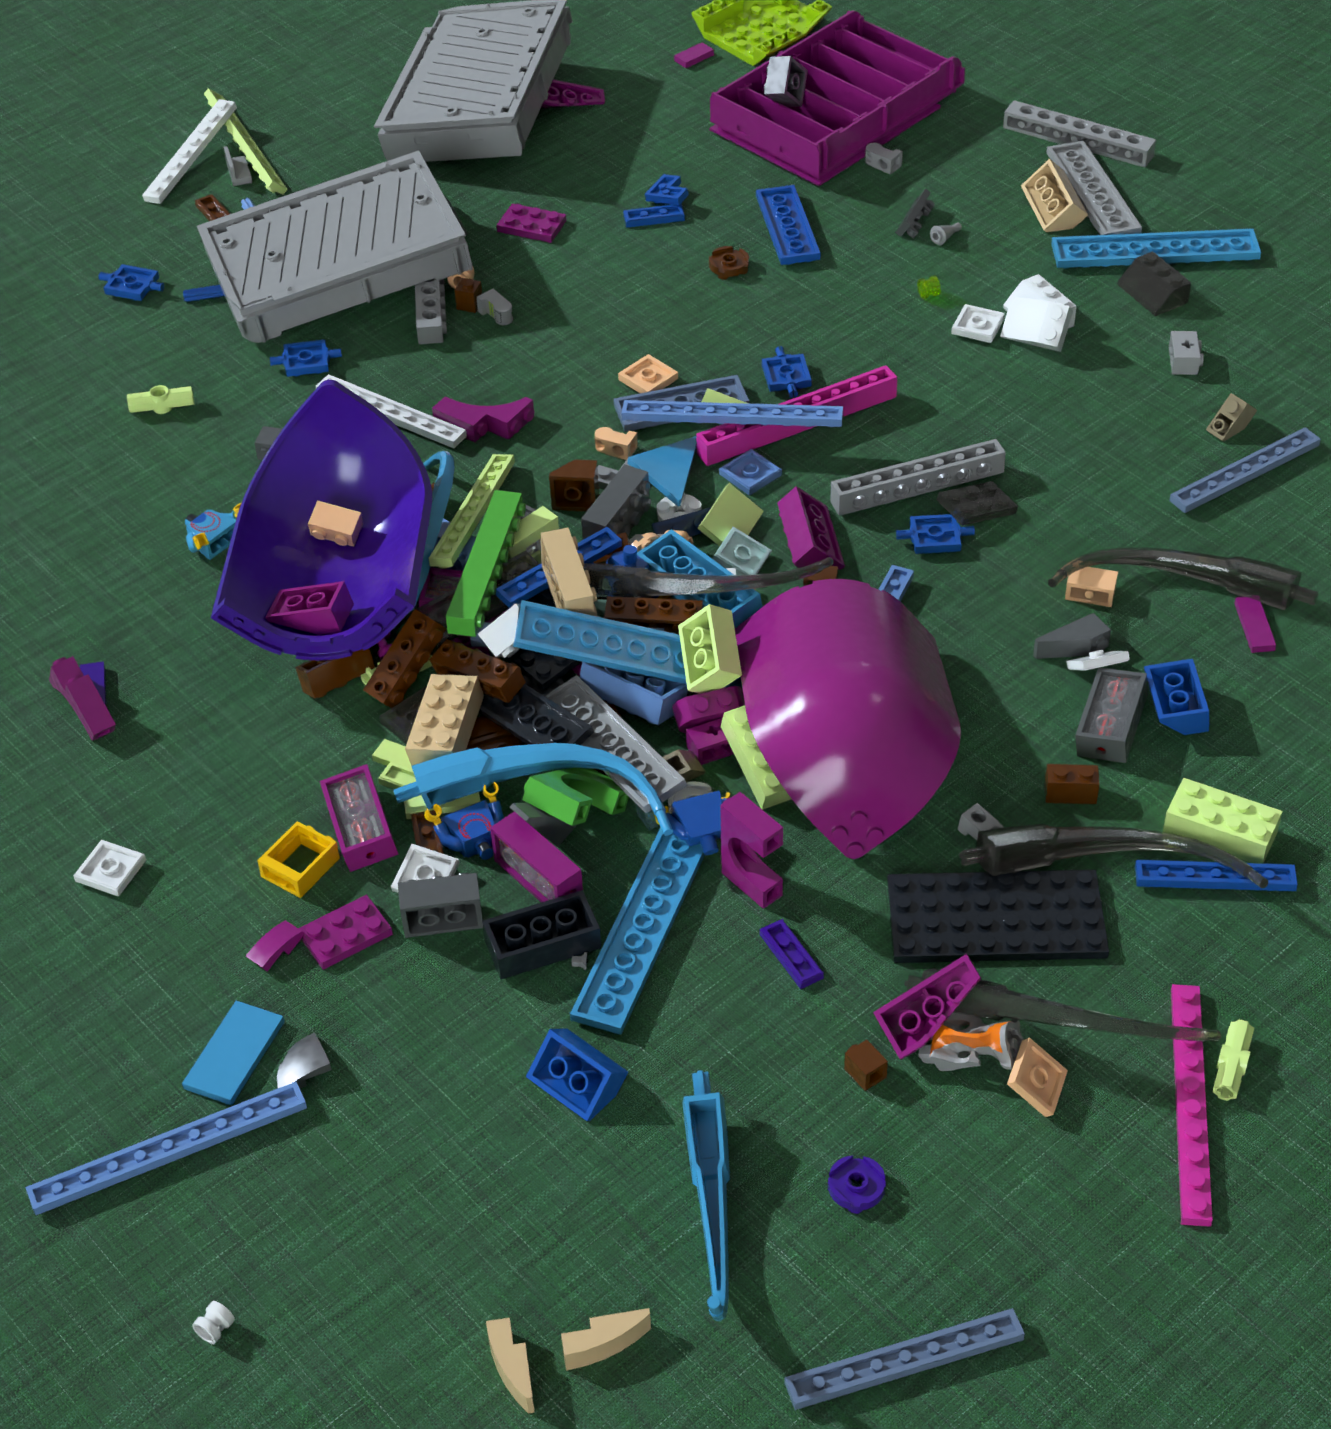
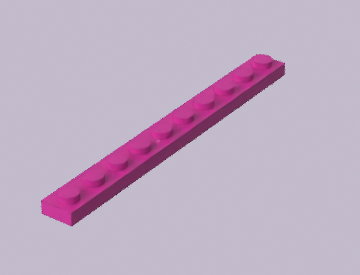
(1191, 1111)

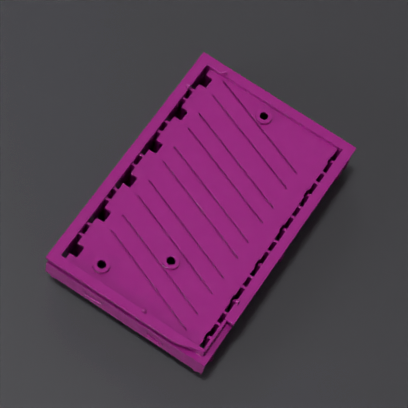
(856, 93)

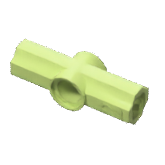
(160, 399)
(1233, 1060)

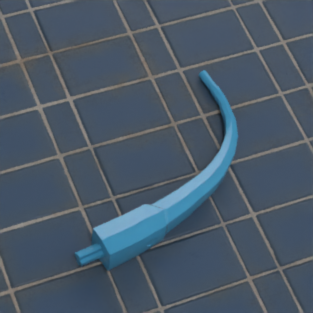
(440, 498)
(469, 770)
(710, 1172)

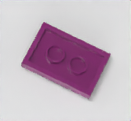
(531, 223)
(345, 931)

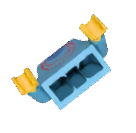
(210, 531)

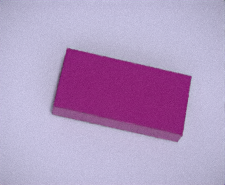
(694, 55)

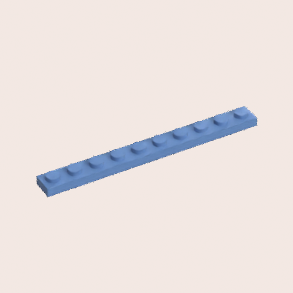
(732, 413)
(165, 1148)

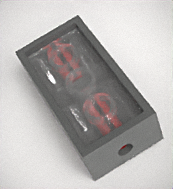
(1111, 715)

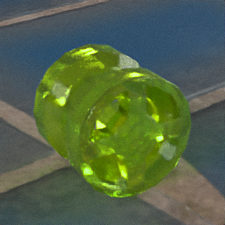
(929, 287)

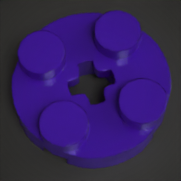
(851, 1197)

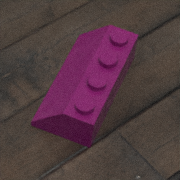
(808, 529)

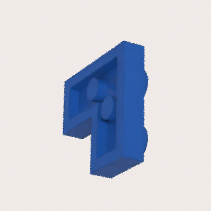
(667, 191)

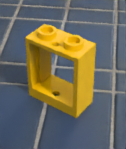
(288, 879)

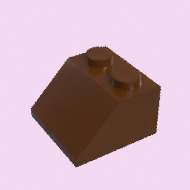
(574, 486)

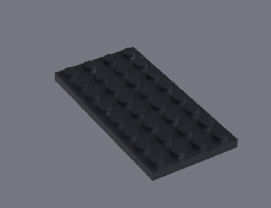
(996, 916)

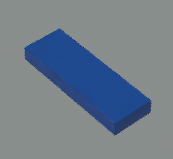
(653, 215)

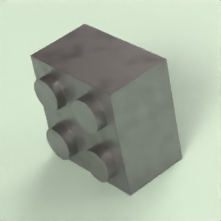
(785, 81)

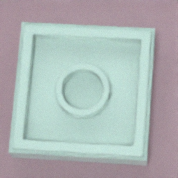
(741, 553)

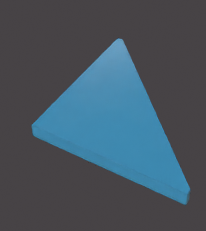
(668, 467)

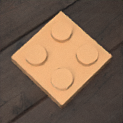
(648, 375)
(1037, 1077)

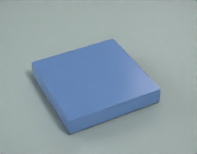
(750, 472)

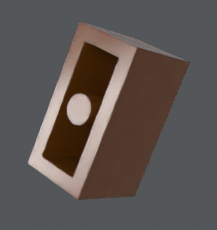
(1071, 784)

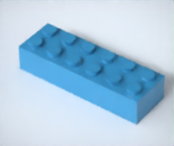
(678, 555)

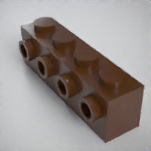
(652, 611)
(404, 659)
(495, 676)

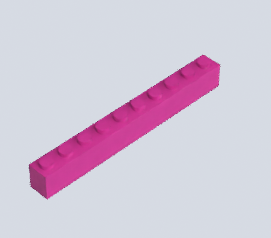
(853, 394)

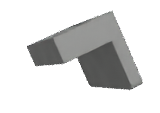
(237, 169)

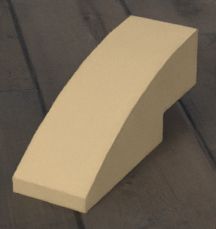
(604, 1338)
(511, 1362)

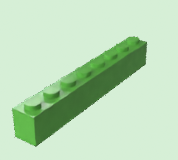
(485, 564)

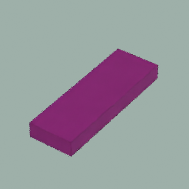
(1255, 625)

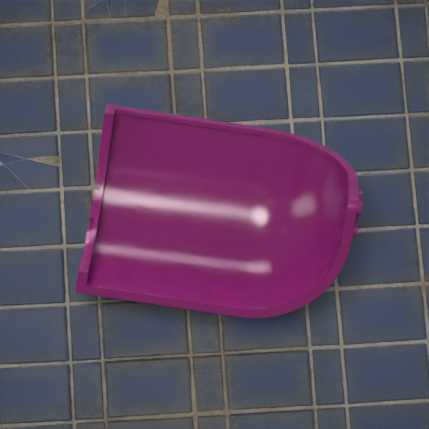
(848, 708)

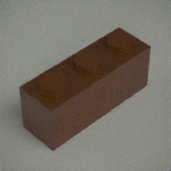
(321, 676)

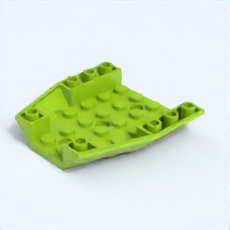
(758, 27)

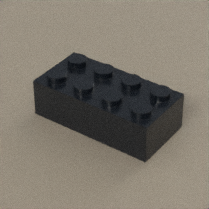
(541, 934)

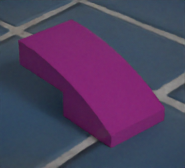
(272, 944)

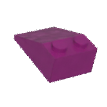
(312, 608)

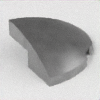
(302, 1062)

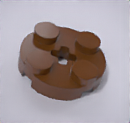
(737, 263)

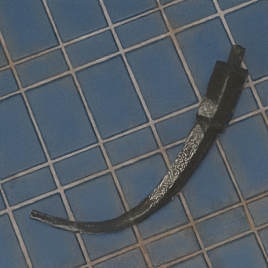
(1239, 575)
(639, 582)
(1039, 845)
(996, 1002)

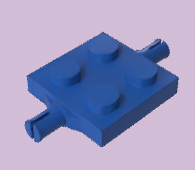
(131, 282)
(305, 358)
(786, 372)
(935, 533)

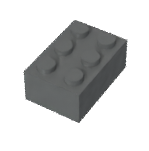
(440, 905)

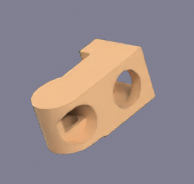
(615, 443)

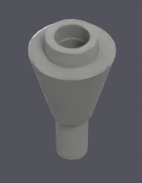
(942, 233)

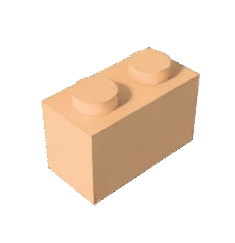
(335, 524)
(1092, 586)

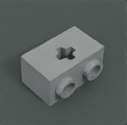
(1185, 352)

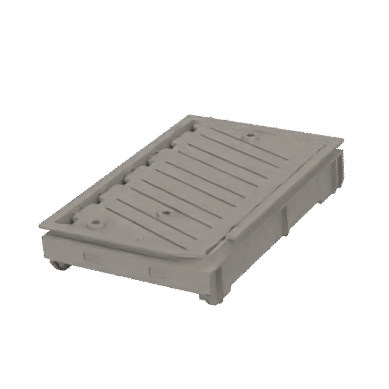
(476, 81)
(334, 246)

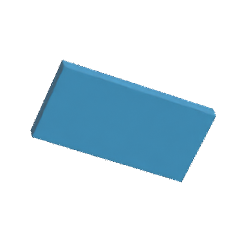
(233, 1053)

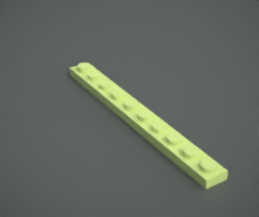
(249, 147)
(471, 511)

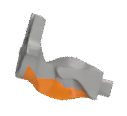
(952, 1044)

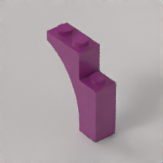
(477, 420)
(82, 696)

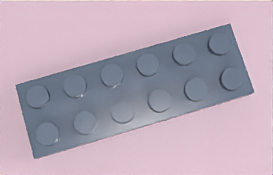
(692, 392)

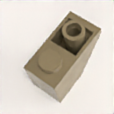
(1231, 418)
(685, 764)

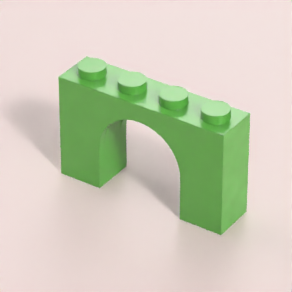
(571, 793)

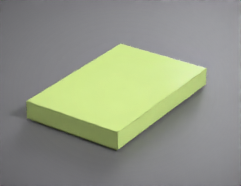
(730, 511)

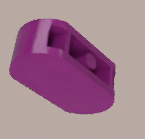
(706, 706)

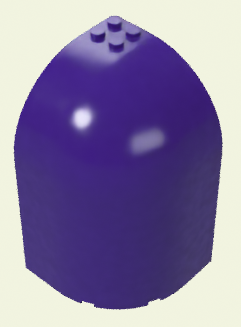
(348, 457)

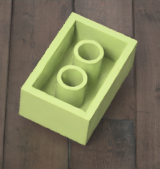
(709, 649)

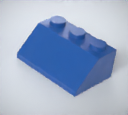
(1178, 696)
(576, 1073)

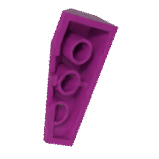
(570, 95)
(922, 1010)

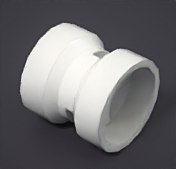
(213, 1322)

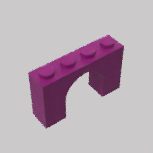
(744, 832)

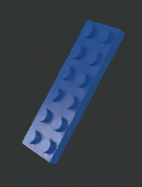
(787, 225)

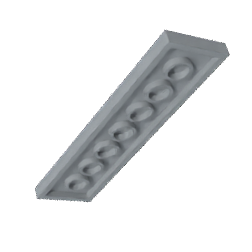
(1095, 190)
(619, 739)

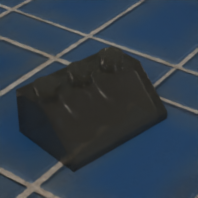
(1155, 284)

